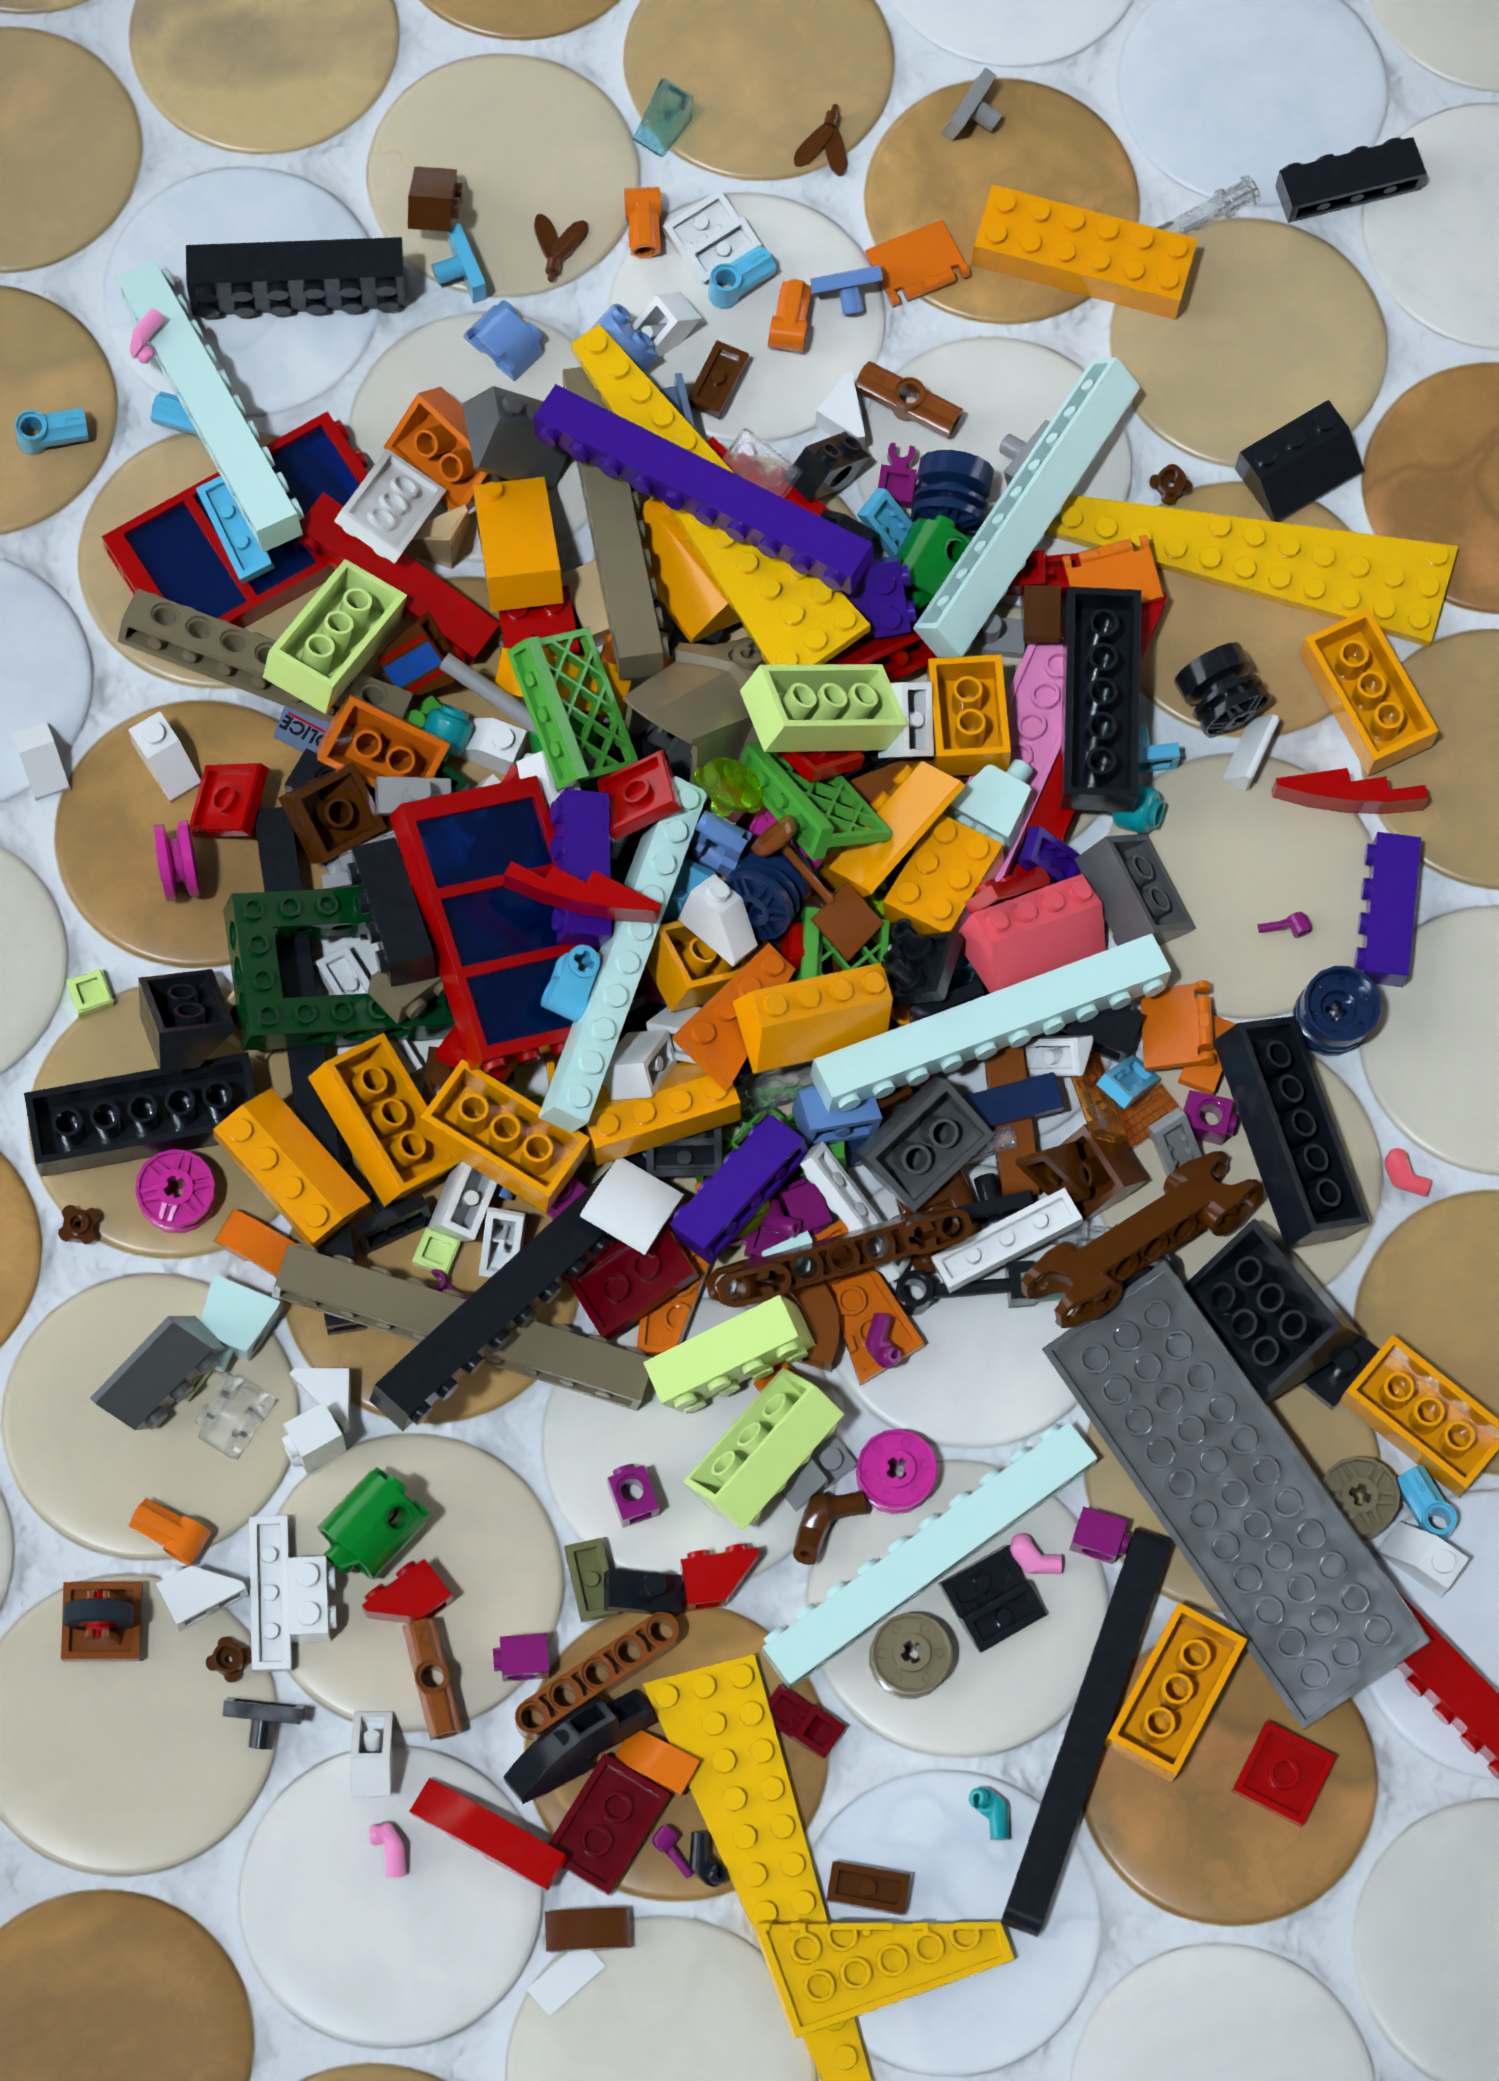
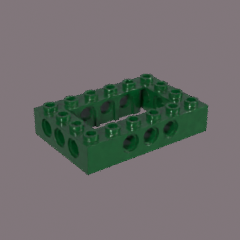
(277, 1022)

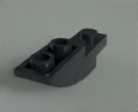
(568, 1744)

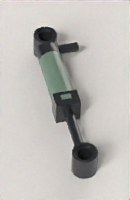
(1010, 1284)

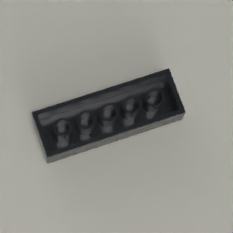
(296, 277)
(1100, 699)
(135, 1114)
(1290, 1131)

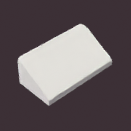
(1250, 751)
(1058, 1054)

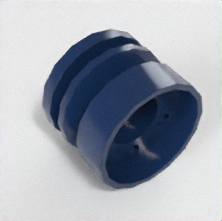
(955, 487)
(770, 891)
(1354, 1003)

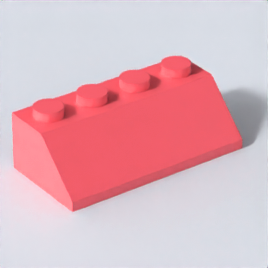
(1034, 933)

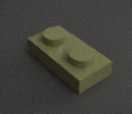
(587, 1568)

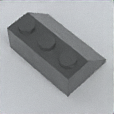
(505, 439)
(1134, 889)
(924, 1143)
(159, 1372)

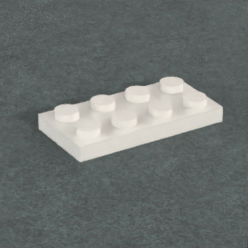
(390, 506)

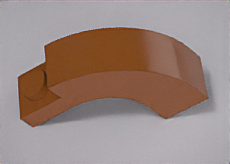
(822, 1321)

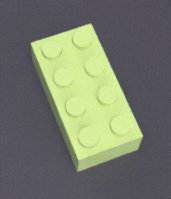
(334, 636)
(823, 707)
(730, 1354)
(763, 1448)

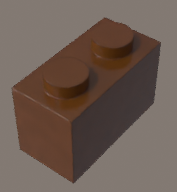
(434, 199)

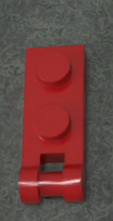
(1010, 887)

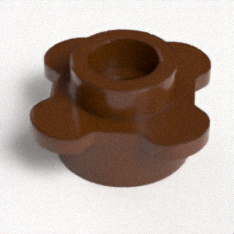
(1173, 474)
(85, 1233)
(225, 1648)

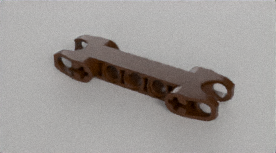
(897, 1242)
(1094, 1273)

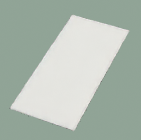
(565, 1979)

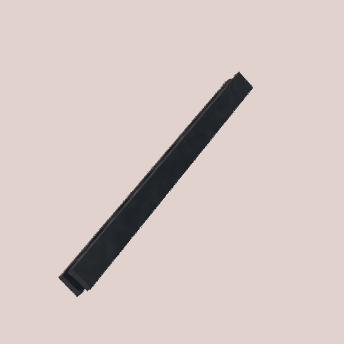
(297, 976)

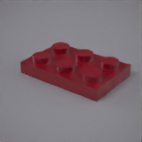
(628, 1284)
(608, 1823)

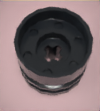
(1222, 689)

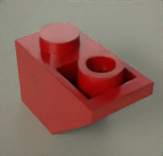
(715, 1578)
(411, 1597)

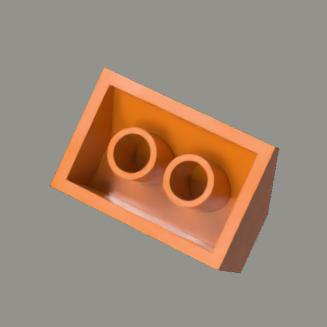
(436, 443)
(379, 743)

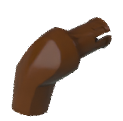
(817, 1520)

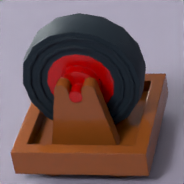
(101, 1621)

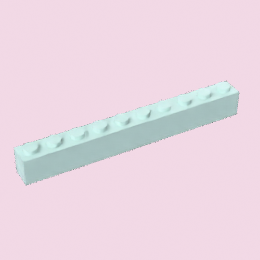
(212, 409)
(1026, 508)
(621, 966)
(990, 1023)
(927, 1556)

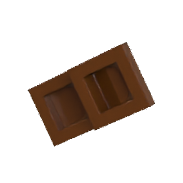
(587, 1929)

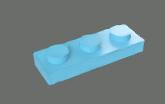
(234, 532)

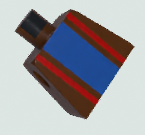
(415, 658)

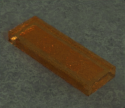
(1097, 1106)

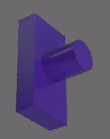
(1050, 853)

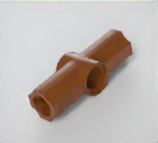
(889, 388)
(437, 1702)

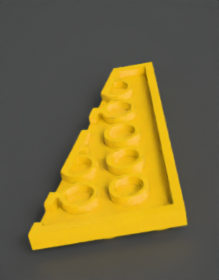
(856, 1968)

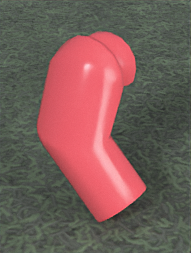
(1401, 1173)

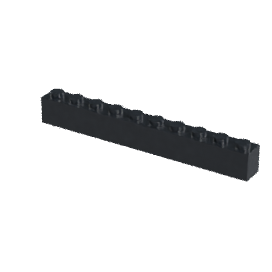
(491, 1313)

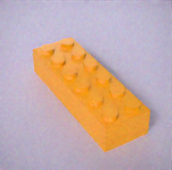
(1083, 251)

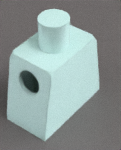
(996, 802)
(238, 1318)

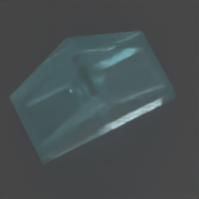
(665, 118)

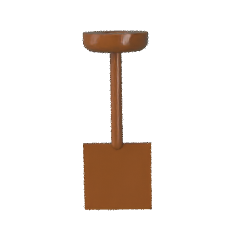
(845, 917)

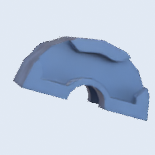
(506, 339)
(634, 343)
(719, 843)

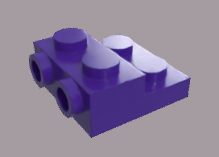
(882, 598)

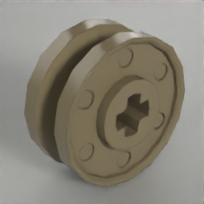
(1378, 1492)
(918, 1634)

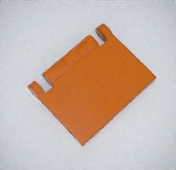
(918, 262)
(1117, 568)
(1177, 1027)

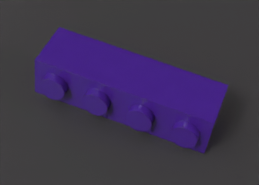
(578, 849)
(1389, 908)
(739, 1188)

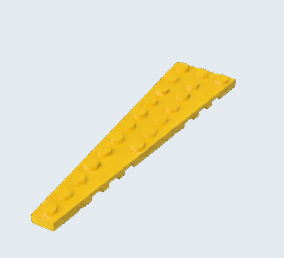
(783, 611)

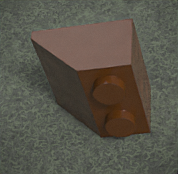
(332, 813)
(1109, 1172)

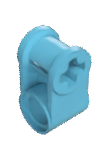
(571, 983)

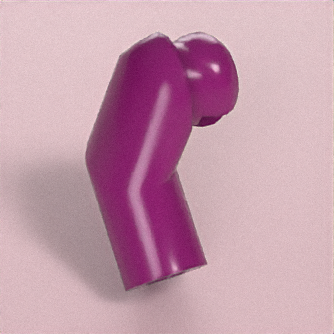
(778, 1223)
(878, 1343)

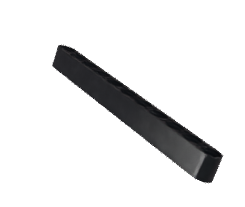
(1086, 1732)

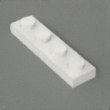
(345, 976)
(848, 1202)
(1007, 1240)
(269, 1594)

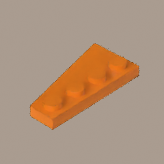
(714, 1033)
(857, 1299)
(668, 1322)

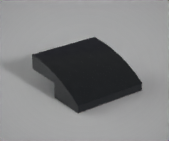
(687, 1156)
(992, 1599)

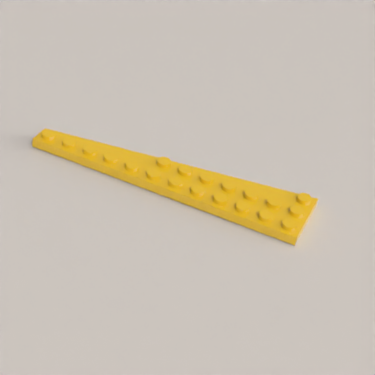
(1277, 561)
(752, 1814)

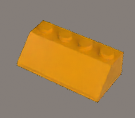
(681, 576)
(908, 811)
(813, 1016)
(680, 1108)
(290, 1167)

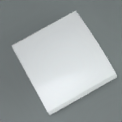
(710, 235)
(631, 1205)

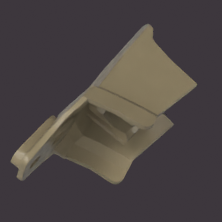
(699, 700)

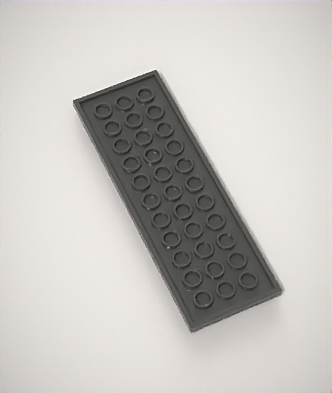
(1236, 1496)

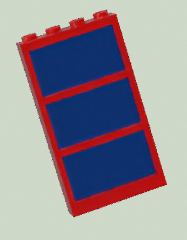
(184, 561)
(486, 939)

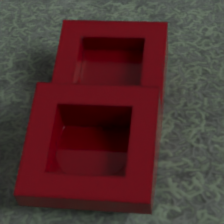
(804, 1722)

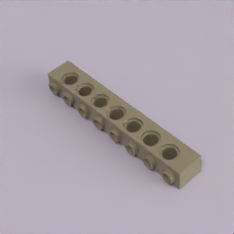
(231, 654)

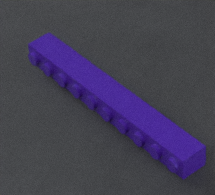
(703, 489)

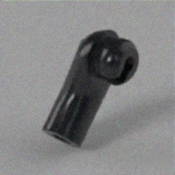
(704, 1864)

